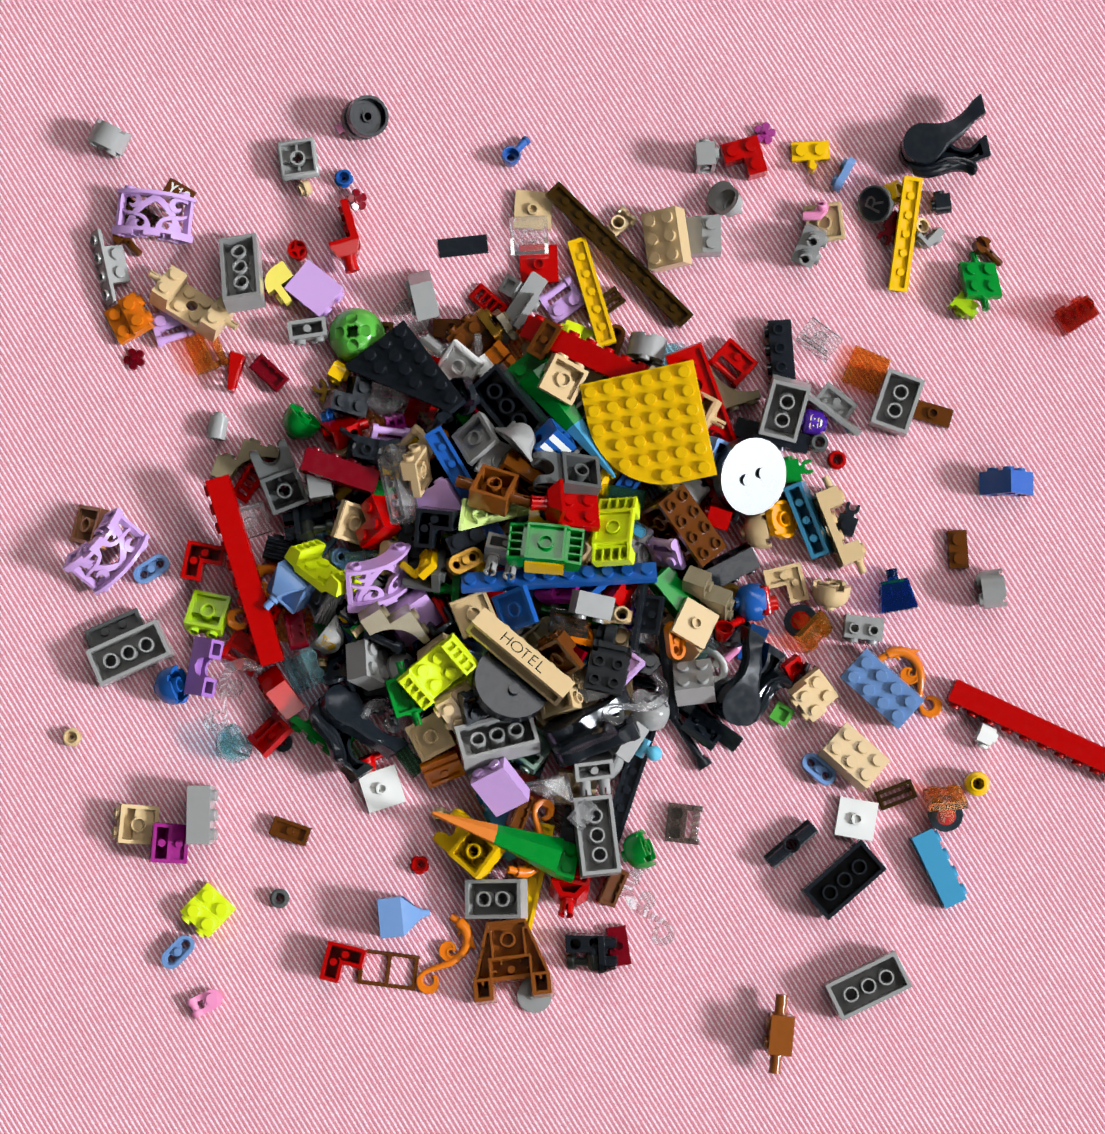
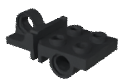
(607, 663)

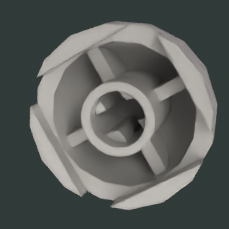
(654, 719)

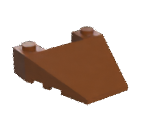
(508, 956)

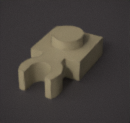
(503, 320)

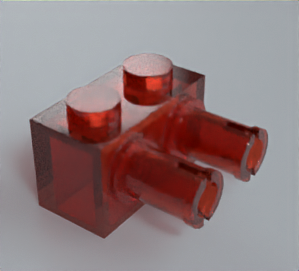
(1075, 315)

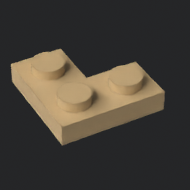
(788, 576)

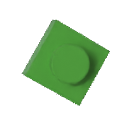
(781, 714)

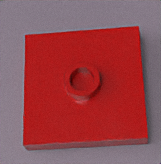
(543, 264)

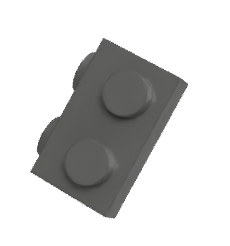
(433, 581)

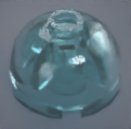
(232, 745)

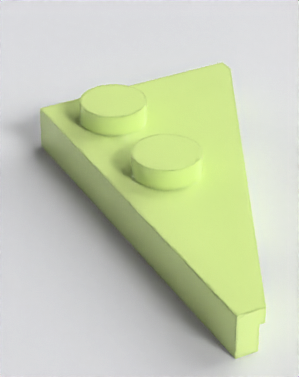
(474, 517)

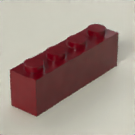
(339, 471)

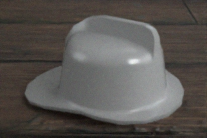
(725, 199)

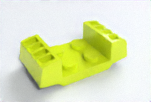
(614, 540)
(310, 565)
(437, 670)

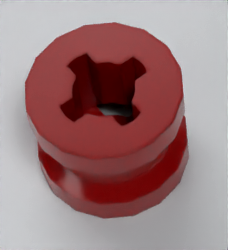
(296, 246)

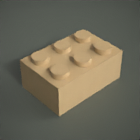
(666, 239)
(853, 757)

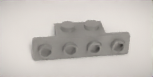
(111, 266)
(525, 302)
(836, 405)

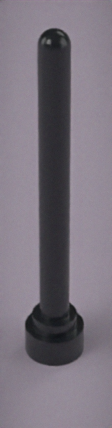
(701, 760)

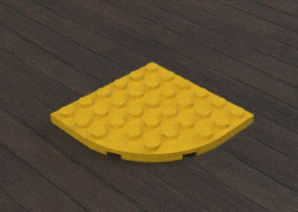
(651, 424)

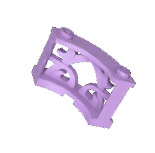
(132, 230)
(107, 527)
(370, 570)

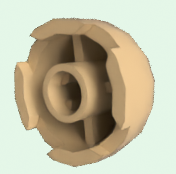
(756, 531)
(830, 593)

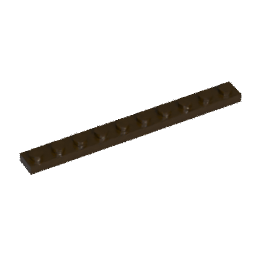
(619, 254)

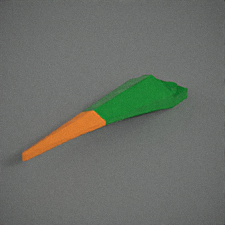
(543, 851)

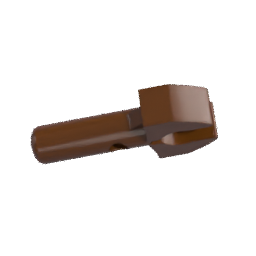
(129, 243)
(985, 249)

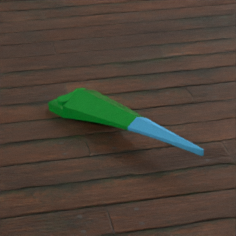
(528, 372)

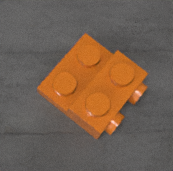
(129, 318)

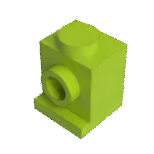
(964, 307)

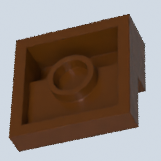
(467, 328)
(560, 651)

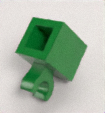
(794, 471)

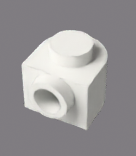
(985, 736)

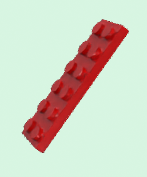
(706, 384)

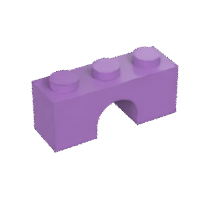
(203, 652)

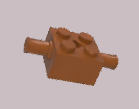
(493, 490)
(779, 1034)

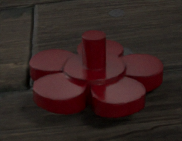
(357, 200)
(134, 359)

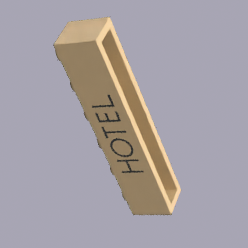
(520, 656)

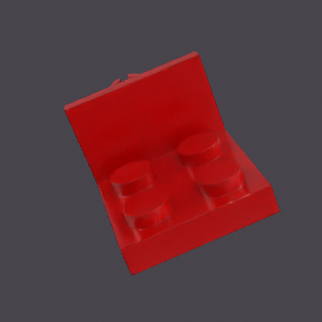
(349, 247)
(568, 509)
(568, 893)

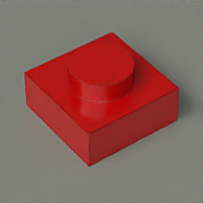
(792, 666)

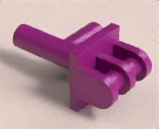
(394, 421)

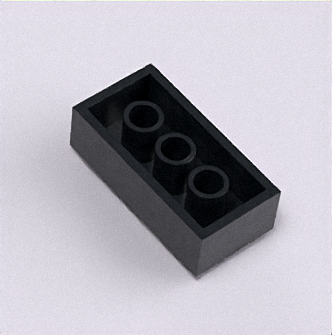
(507, 399)
(843, 879)

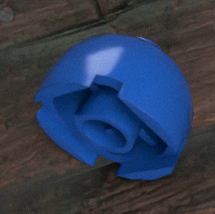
(750, 602)
(170, 685)

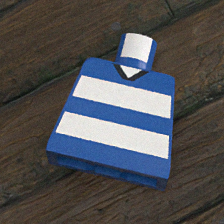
(553, 438)

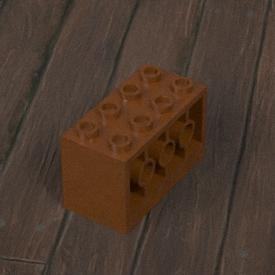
(680, 517)

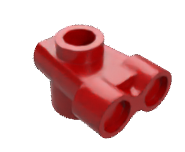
(772, 602)

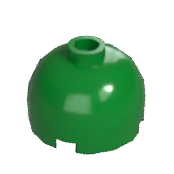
(299, 424)
(638, 851)

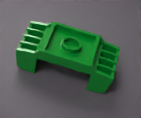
(545, 544)

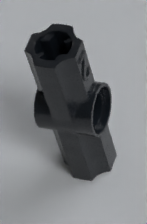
(780, 852)

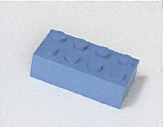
(882, 688)

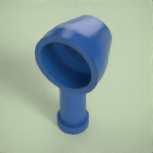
(514, 152)

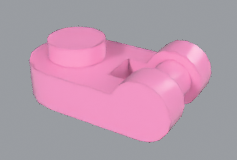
(211, 999)

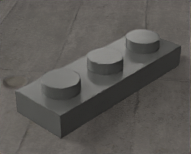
(113, 627)

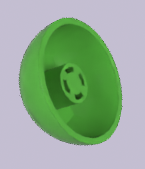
(368, 332)

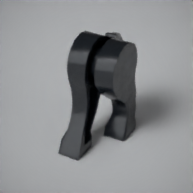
(929, 147)
(746, 695)
(337, 719)
(575, 740)

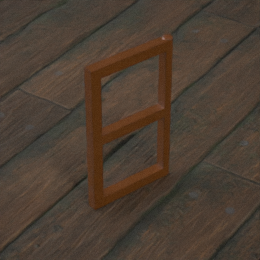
(387, 984)

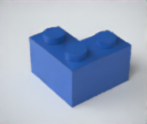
(1008, 482)

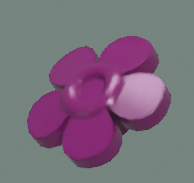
(764, 133)

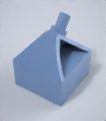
(288, 589)
(398, 916)

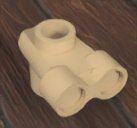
(623, 220)
(617, 611)

